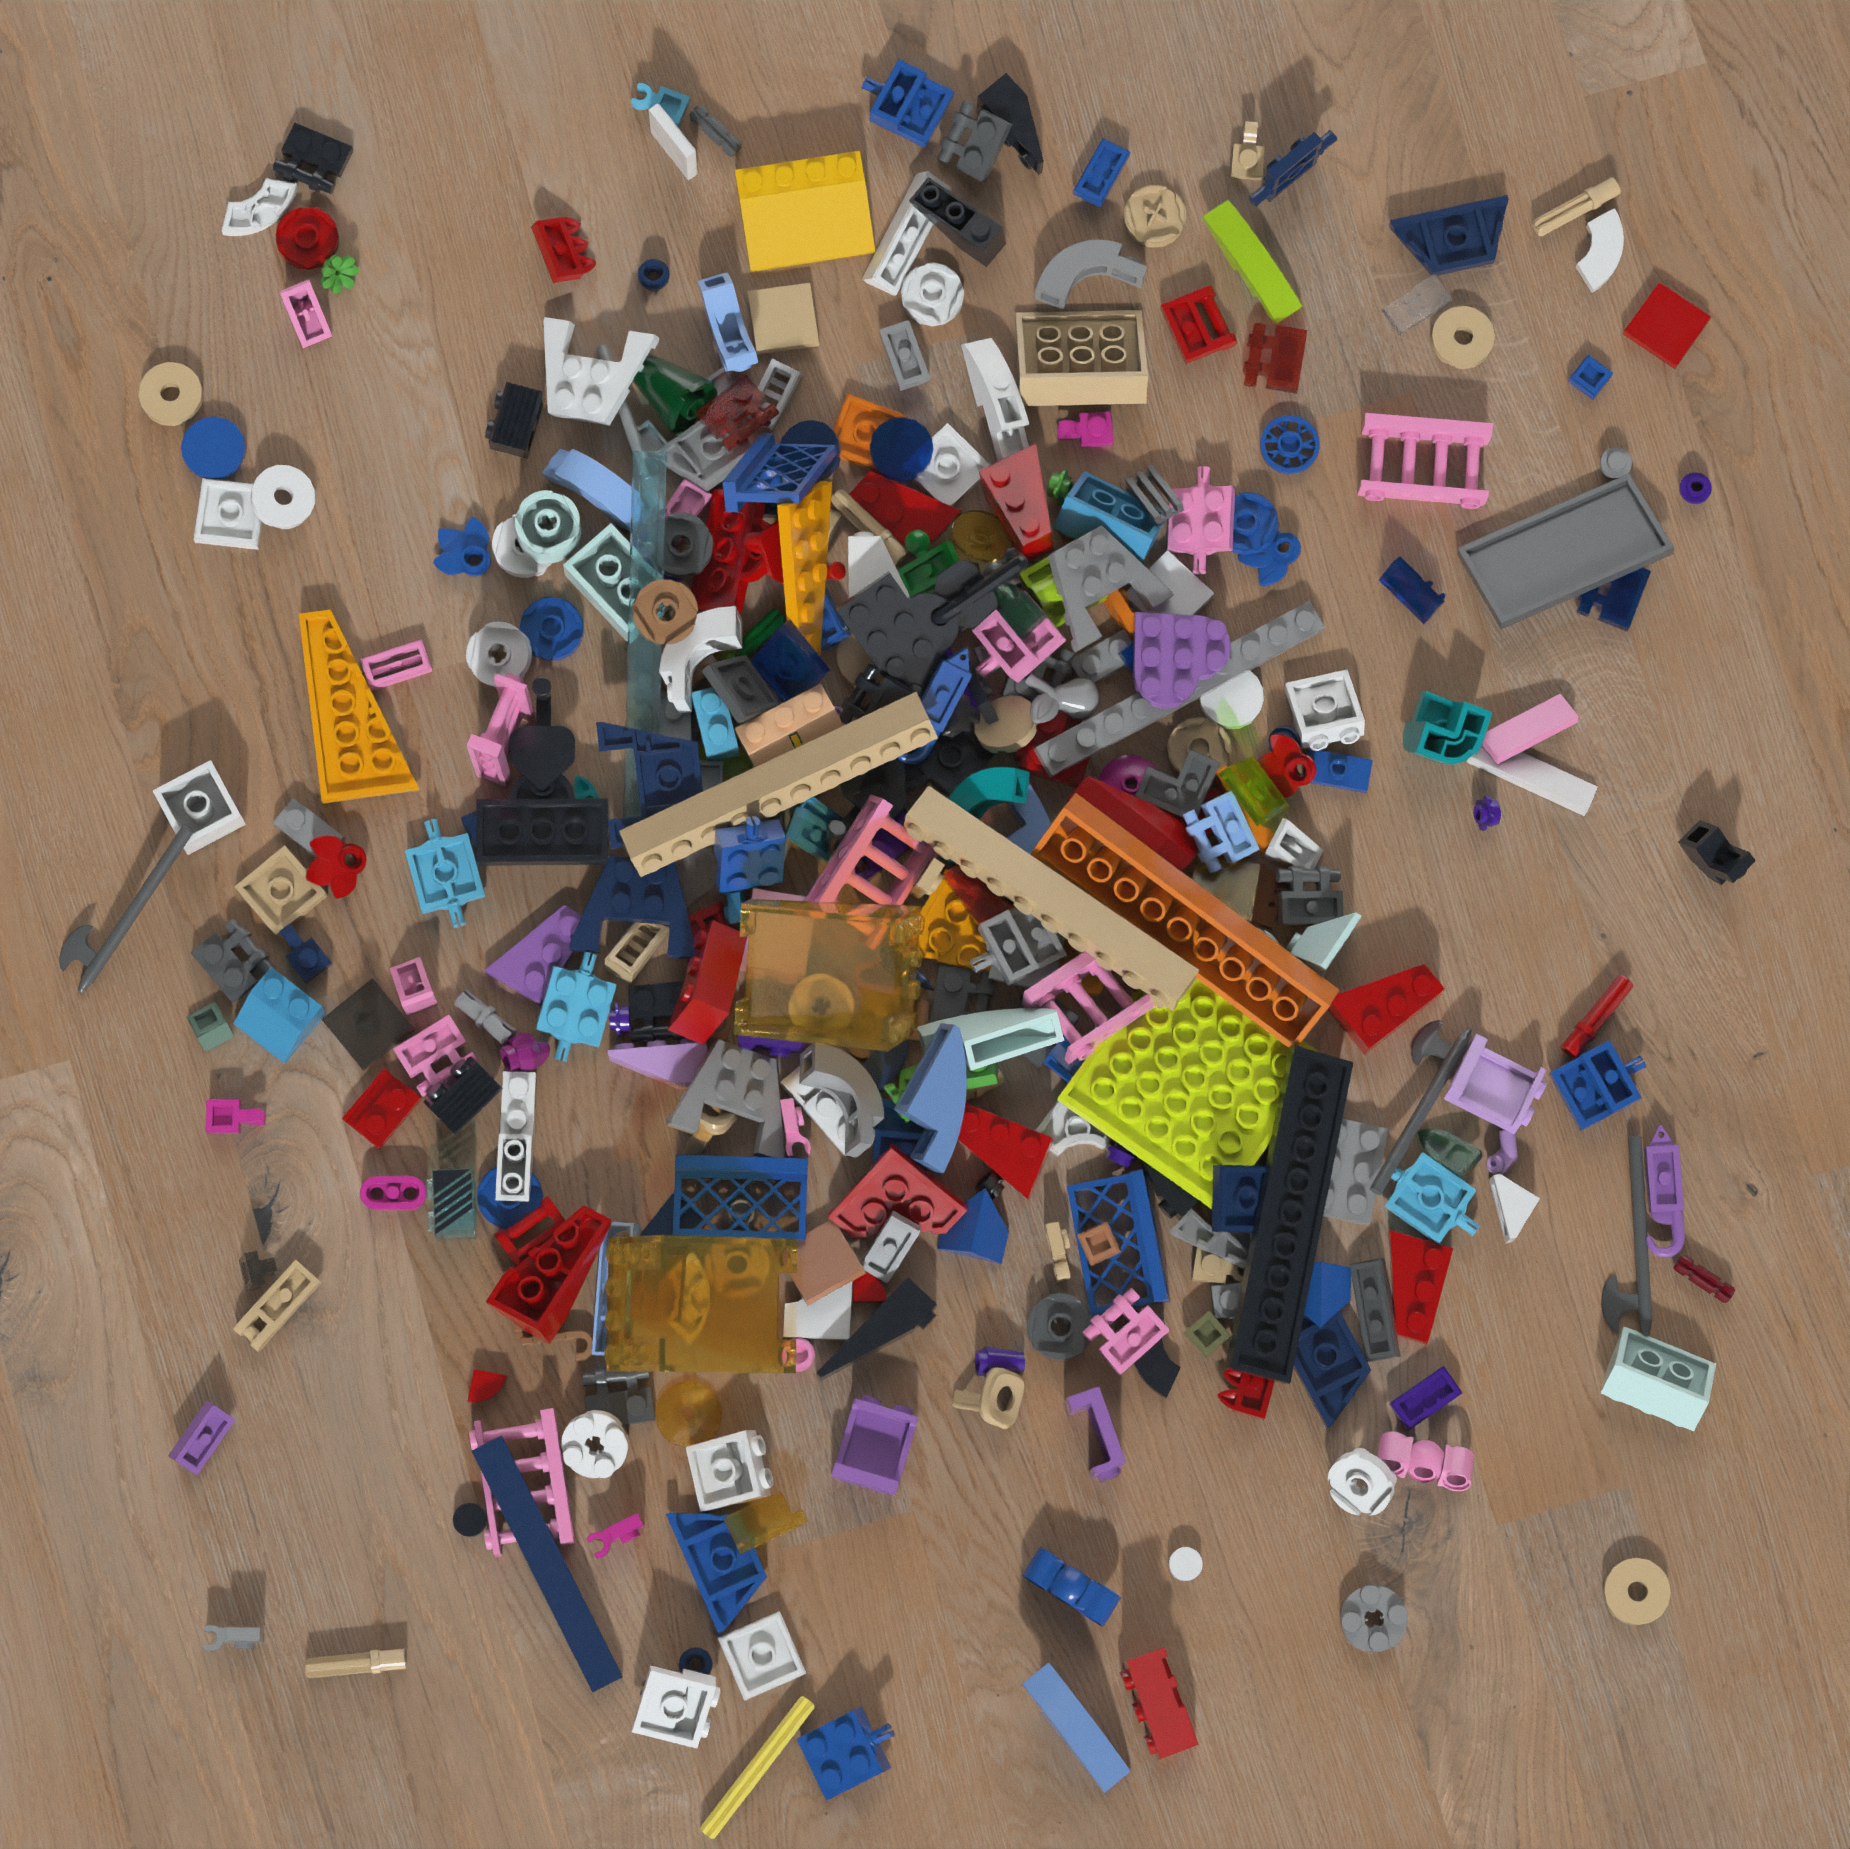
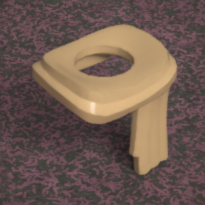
(707, 1128)
(986, 1401)

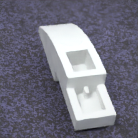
(999, 396)
(516, 1136)

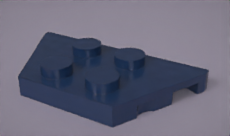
(1454, 236)
(1329, 1366)

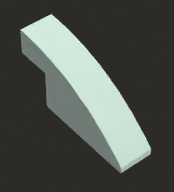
(1000, 1033)

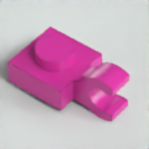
(1092, 429)
(227, 1115)
(624, 1530)

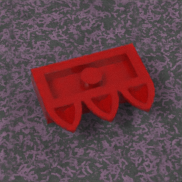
(562, 250)
(1250, 1397)

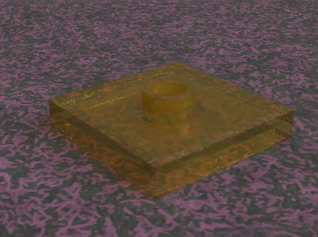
(1232, 884)

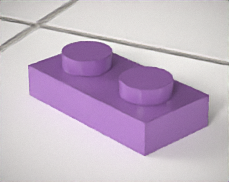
(201, 1437)

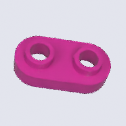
(393, 1193)

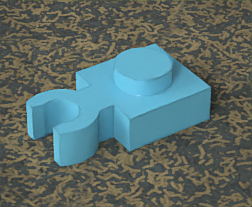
(672, 102)

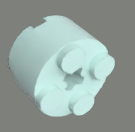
(560, 514)

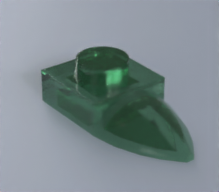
(1018, 609)
(1450, 1151)

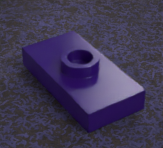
(1425, 1398)

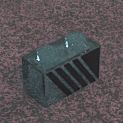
(452, 1204)

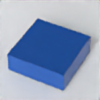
(1590, 377)

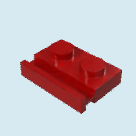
(381, 1109)

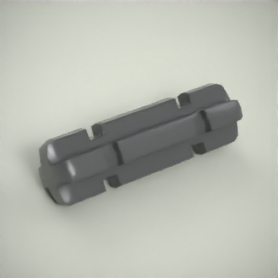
(715, 130)

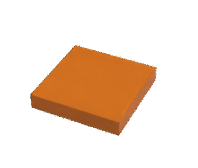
(856, 426)

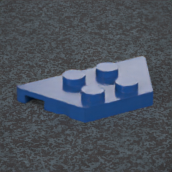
(719, 1569)

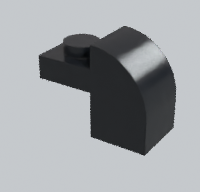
(1714, 854)

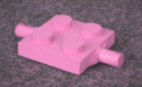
(1205, 522)

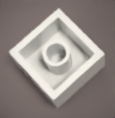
(201, 804)

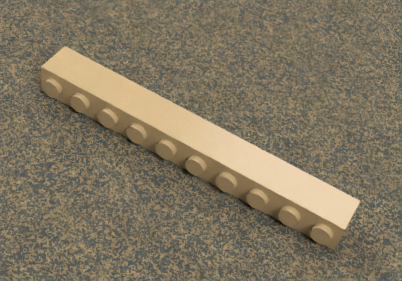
(779, 783)
(1050, 898)

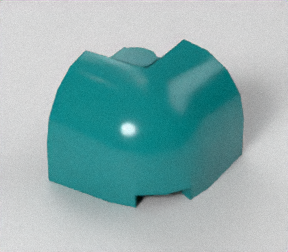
(1445, 729)

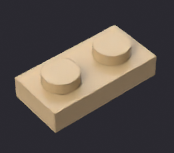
(928, 880)

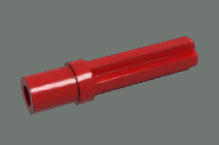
(1587, 1029)

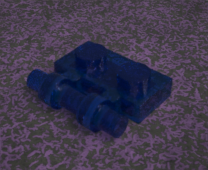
(1620, 602)

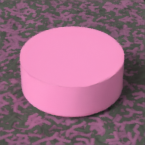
(804, 1354)

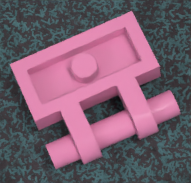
(430, 1047)
(1133, 1338)

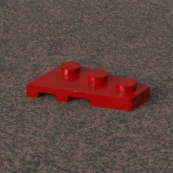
(903, 508)
(1417, 1283)

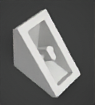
(1293, 847)
(1512, 1205)

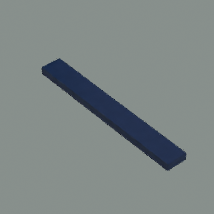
(547, 1563)

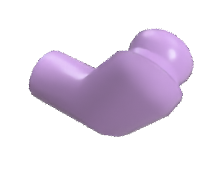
(1505, 1156)

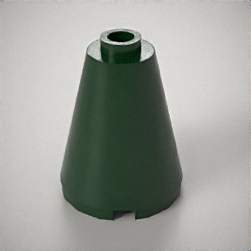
(673, 392)

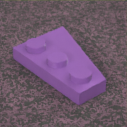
(530, 961)

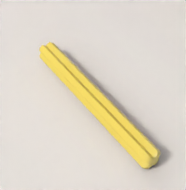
(757, 1767)

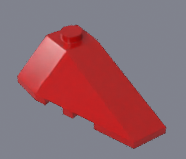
(1150, 824)
(546, 1283)

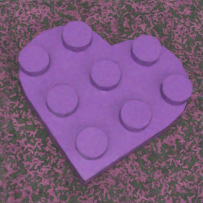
(1176, 653)

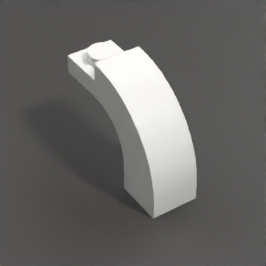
(713, 632)

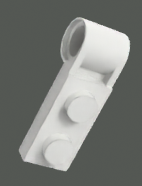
(819, 1106)

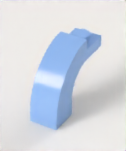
(727, 323)
(593, 483)

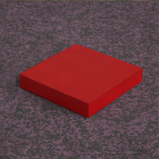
(1666, 325)

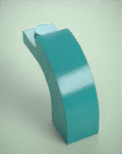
(991, 788)

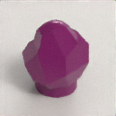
(524, 1053)

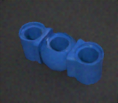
(1071, 1586)

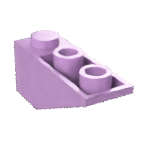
(662, 1062)

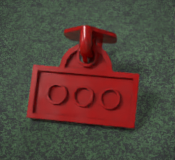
(742, 553)

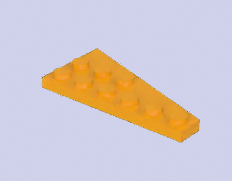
(804, 559)
(349, 731)
(954, 937)

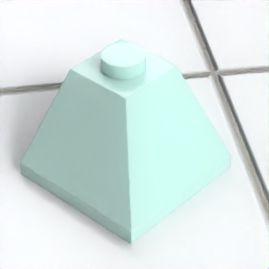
(1322, 942)

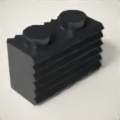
(515, 419)
(462, 1094)

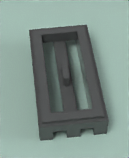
(1144, 479)

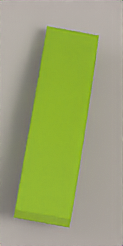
(1252, 261)

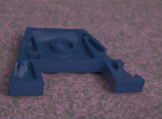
(665, 770)
(632, 898)

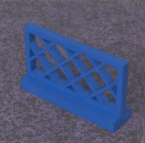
(775, 472)
(734, 1169)
(1145, 1232)

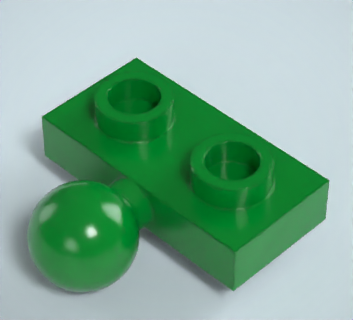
(922, 572)

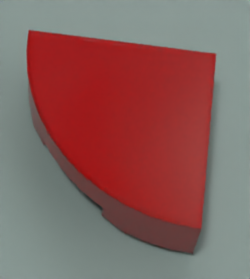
(868, 1289)
(485, 1385)

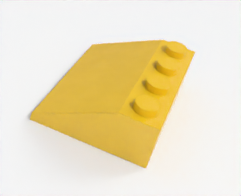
(804, 211)

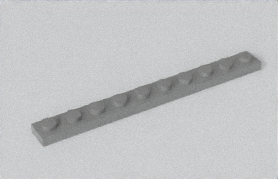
(1136, 711)

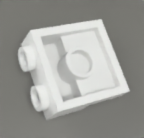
(1325, 710)
(729, 1470)
(676, 1706)

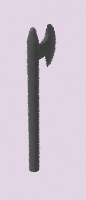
(77, 946)
(1425, 1044)
(1614, 1301)

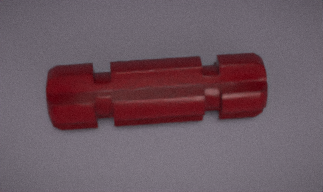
(1704, 1279)

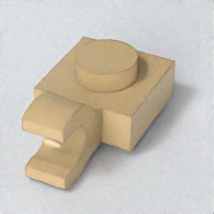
(1247, 157)

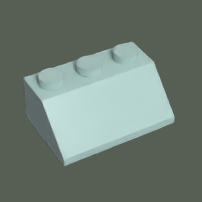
(1659, 1379)

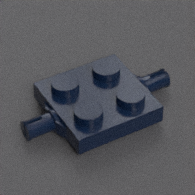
(1286, 170)

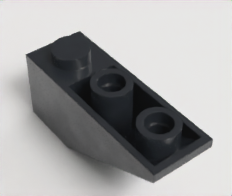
(1011, 104)
(959, 221)

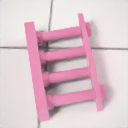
(1442, 434)
(491, 749)
(858, 843)
(1069, 980)
(549, 1461)

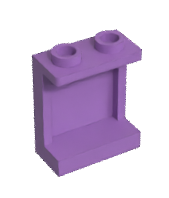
(1093, 1402)
(875, 1445)

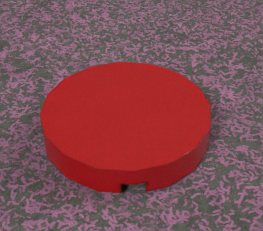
(307, 237)

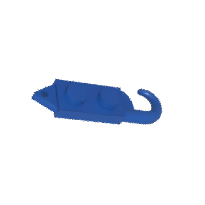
(941, 698)

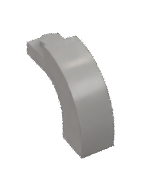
(1082, 261)
(850, 1086)

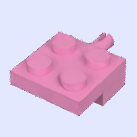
(1012, 652)

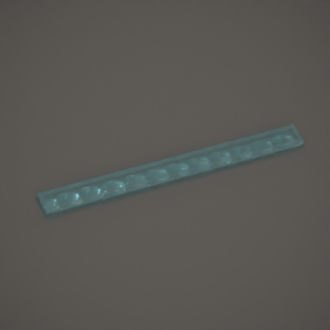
(645, 567)

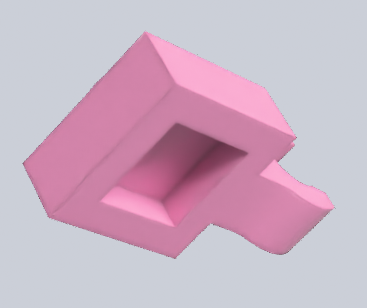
(793, 1118)

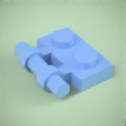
(1229, 828)

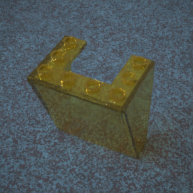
(830, 972)
(696, 1304)

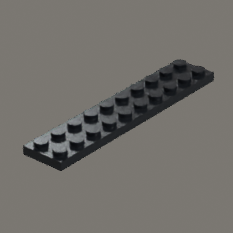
(1289, 1215)

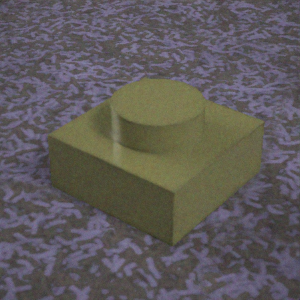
(1206, 1334)

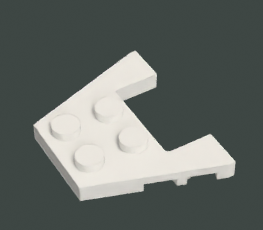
(587, 386)

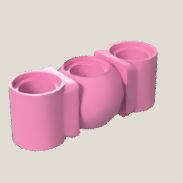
(1427, 1461)

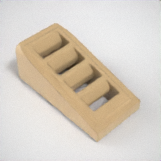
(622, 970)

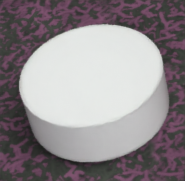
(1185, 1564)

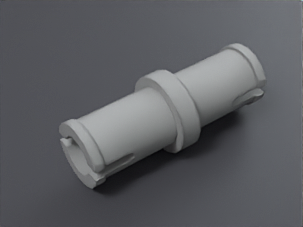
(485, 1017)

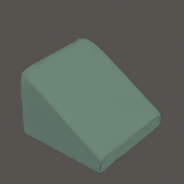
(210, 1026)

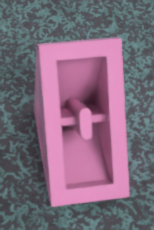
(305, 313)
(413, 986)

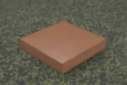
(824, 1263)

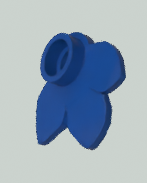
(460, 547)
(1272, 562)

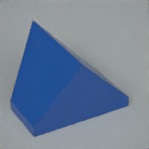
(978, 1232)
(1327, 1292)

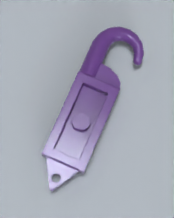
(1665, 1190)

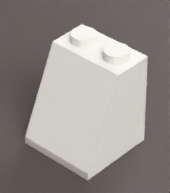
(868, 561)

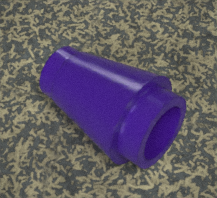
(995, 1357)

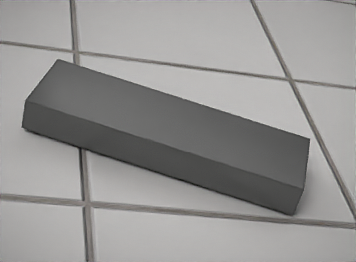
(1375, 1310)

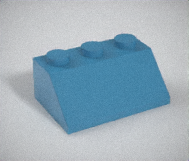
(1099, 503)

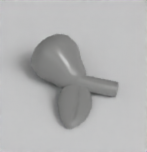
(1076, 698)

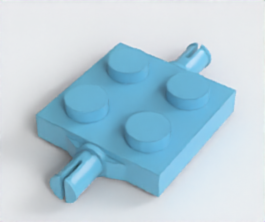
(445, 873)
(575, 1006)
(1431, 1199)

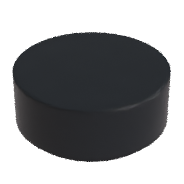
(469, 1520)

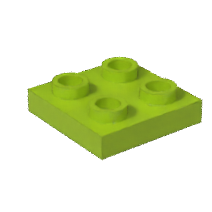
(1041, 587)

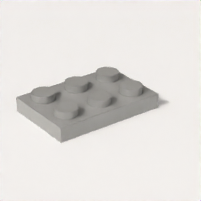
(1354, 1170)

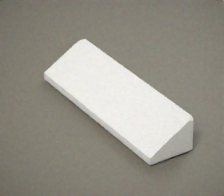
(900, 242)
(1539, 779)

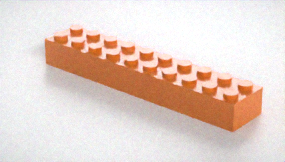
(1188, 920)

